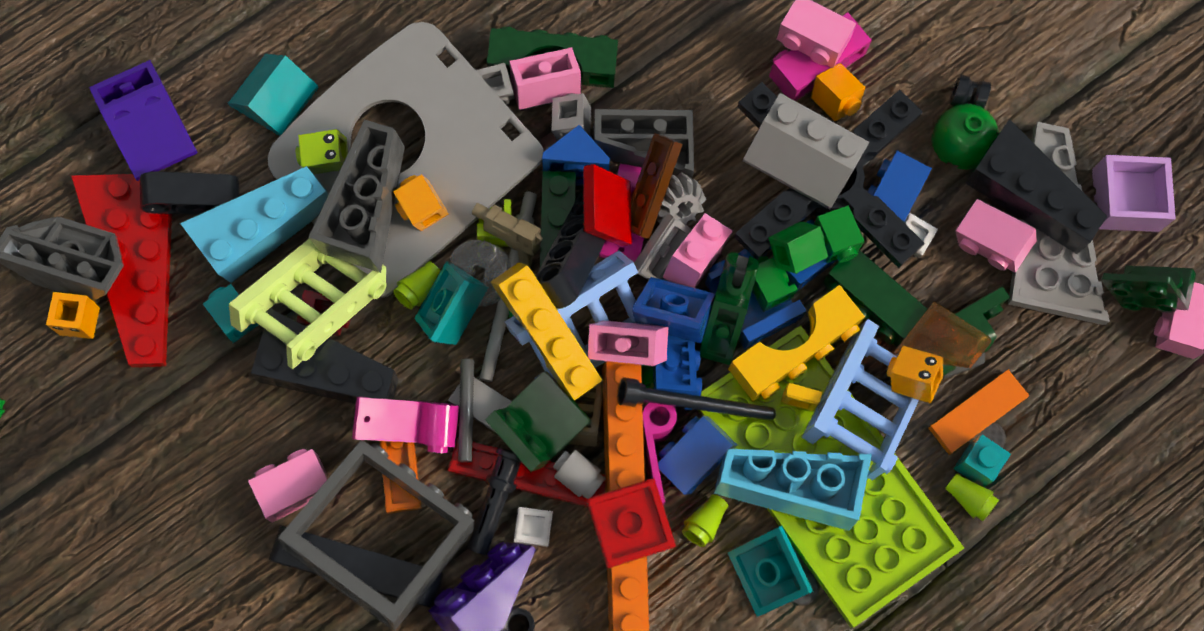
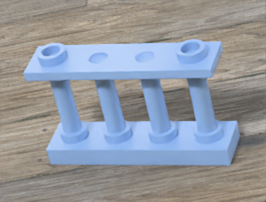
(604, 276)
(837, 397)

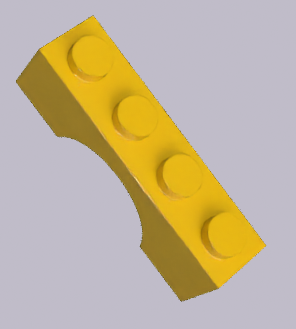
(547, 329)
(763, 367)

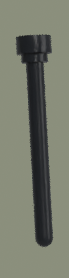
(633, 392)

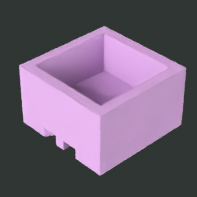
(1134, 192)

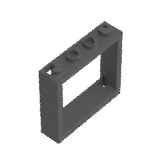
(347, 583)

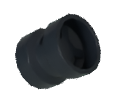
(970, 92)

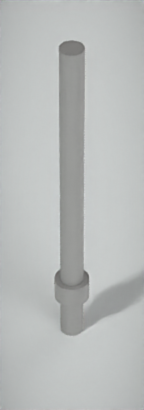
(502, 311)

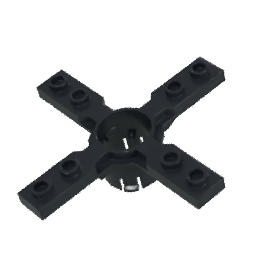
(869, 211)

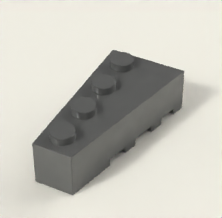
(362, 199)

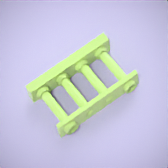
(297, 269)

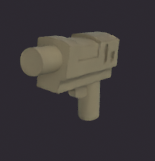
(516, 233)

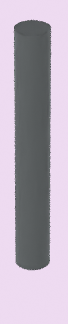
(466, 410)

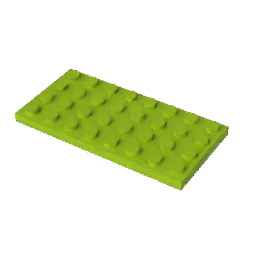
(898, 527)

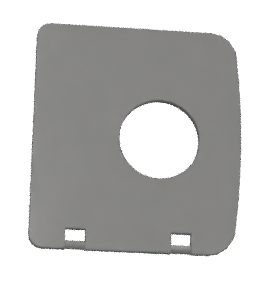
(464, 140)

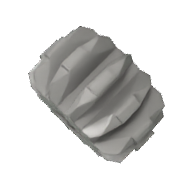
(682, 199)

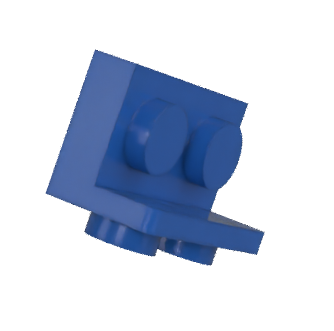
(680, 369)

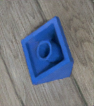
(574, 153)
(676, 306)

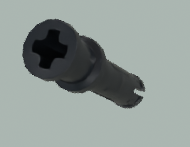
(500, 485)

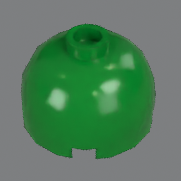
(964, 135)

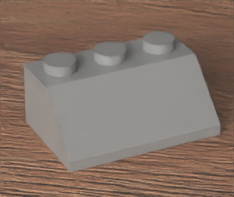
(805, 151)

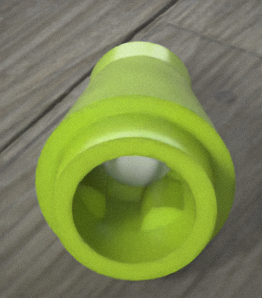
(415, 287)
(972, 497)
(704, 522)

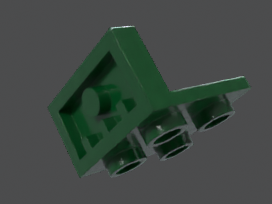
(1152, 287)
(539, 422)

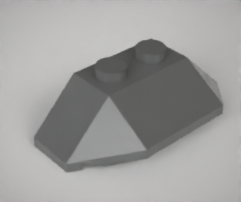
(63, 256)

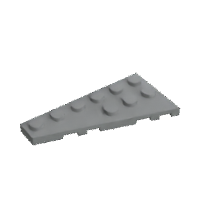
(1052, 275)

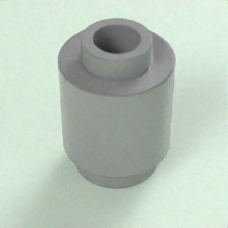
(578, 474)

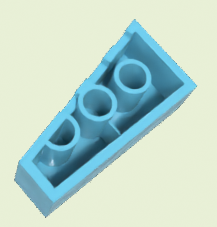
(256, 223)
(797, 483)

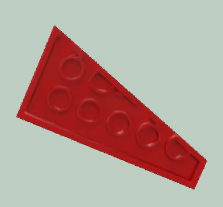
(142, 287)

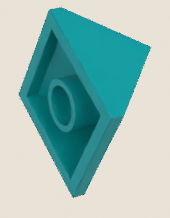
(274, 93)
(450, 305)
(770, 571)

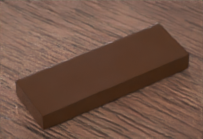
(653, 183)

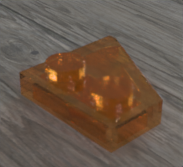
(947, 336)

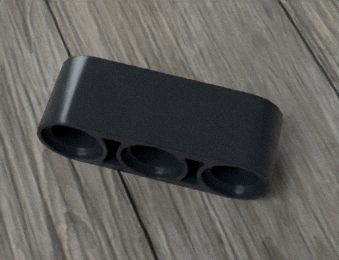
(185, 192)

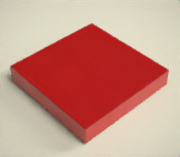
(607, 205)
(630, 523)

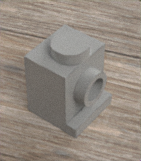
(500, 84)
(569, 113)

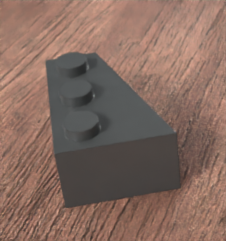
(628, 134)

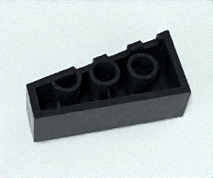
(1036, 190)
(330, 373)

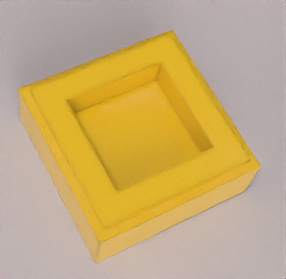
(801, 397)

